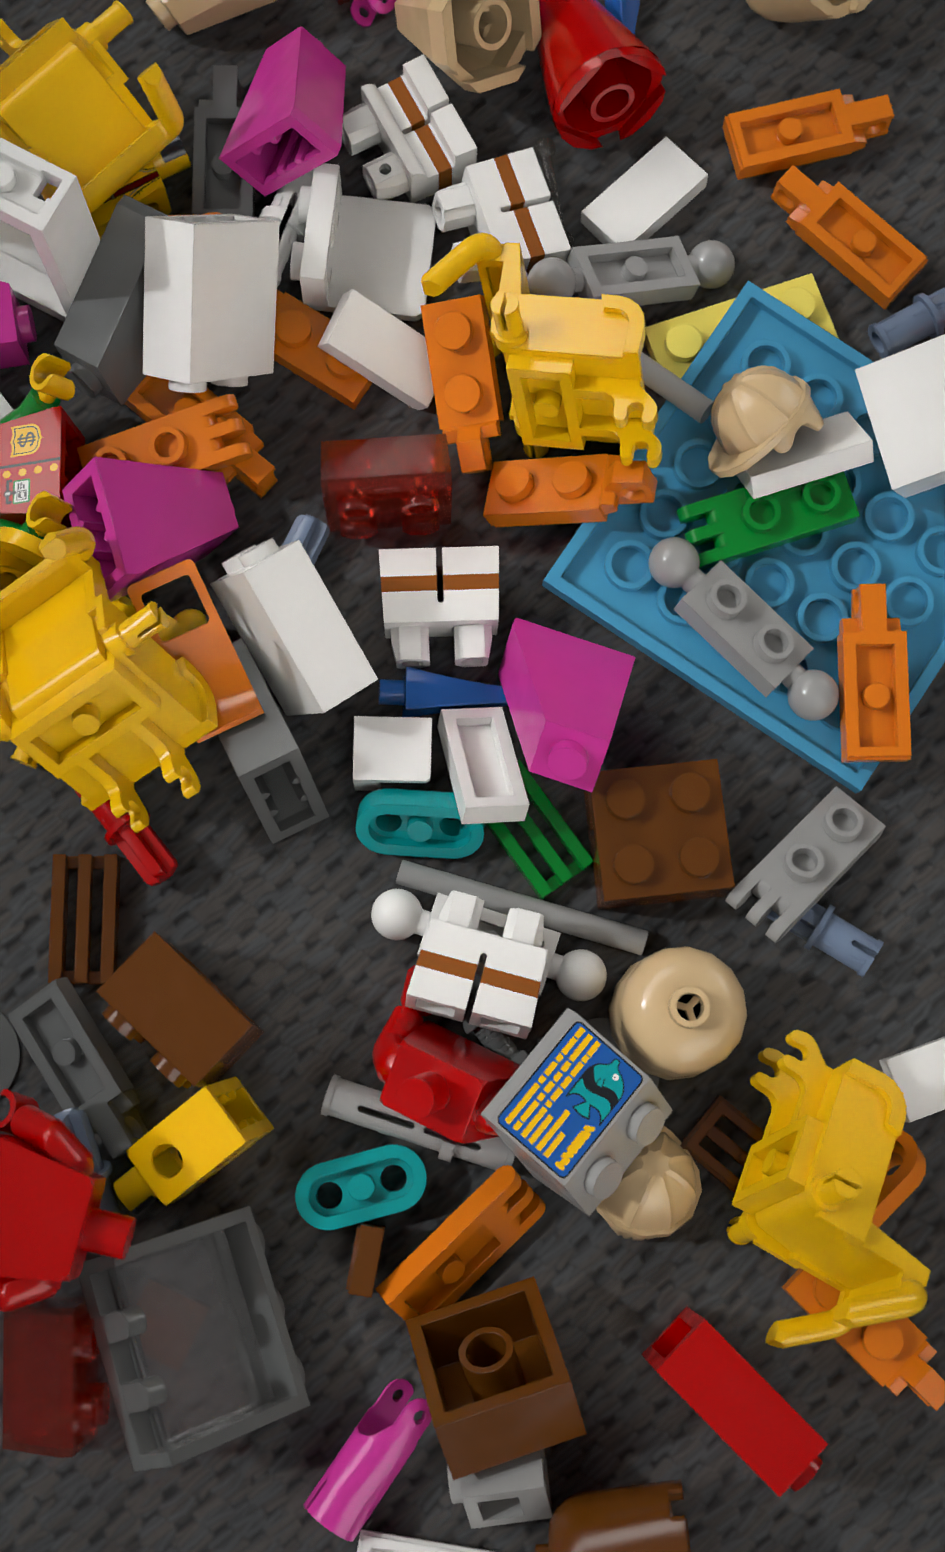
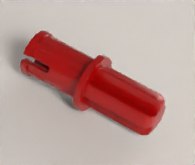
(142, 849)

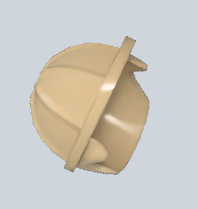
(758, 414)
(655, 1191)

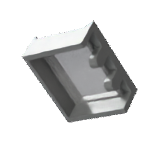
(193, 1339)

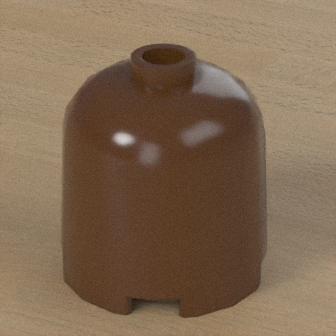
(620, 1521)

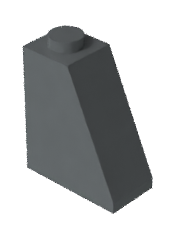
(106, 318)
(272, 764)

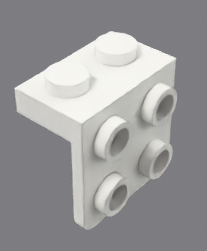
(361, 246)

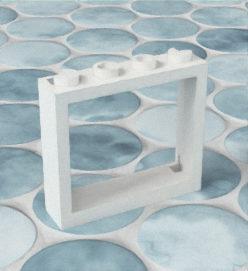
(43, 242)

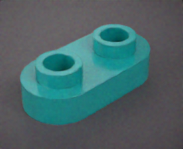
(418, 827)
(361, 1187)

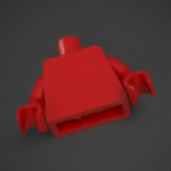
(437, 1074)
(49, 1206)

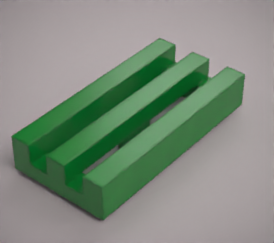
(562, 873)

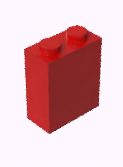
(736, 1402)

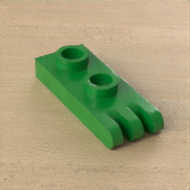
(750, 525)

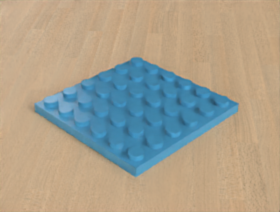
(803, 581)

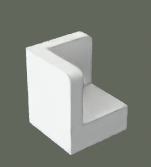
(391, 751)

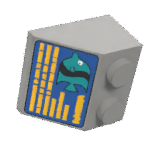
(577, 1112)

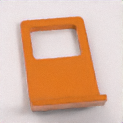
(207, 650)

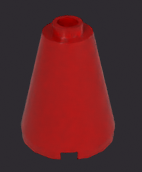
(595, 72)

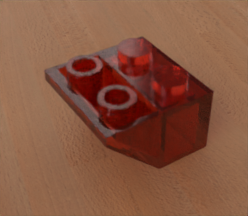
(386, 484)
(51, 1379)

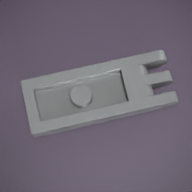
(807, 862)

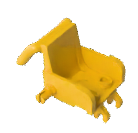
(72, 108)
(566, 358)
(91, 685)
(817, 1186)

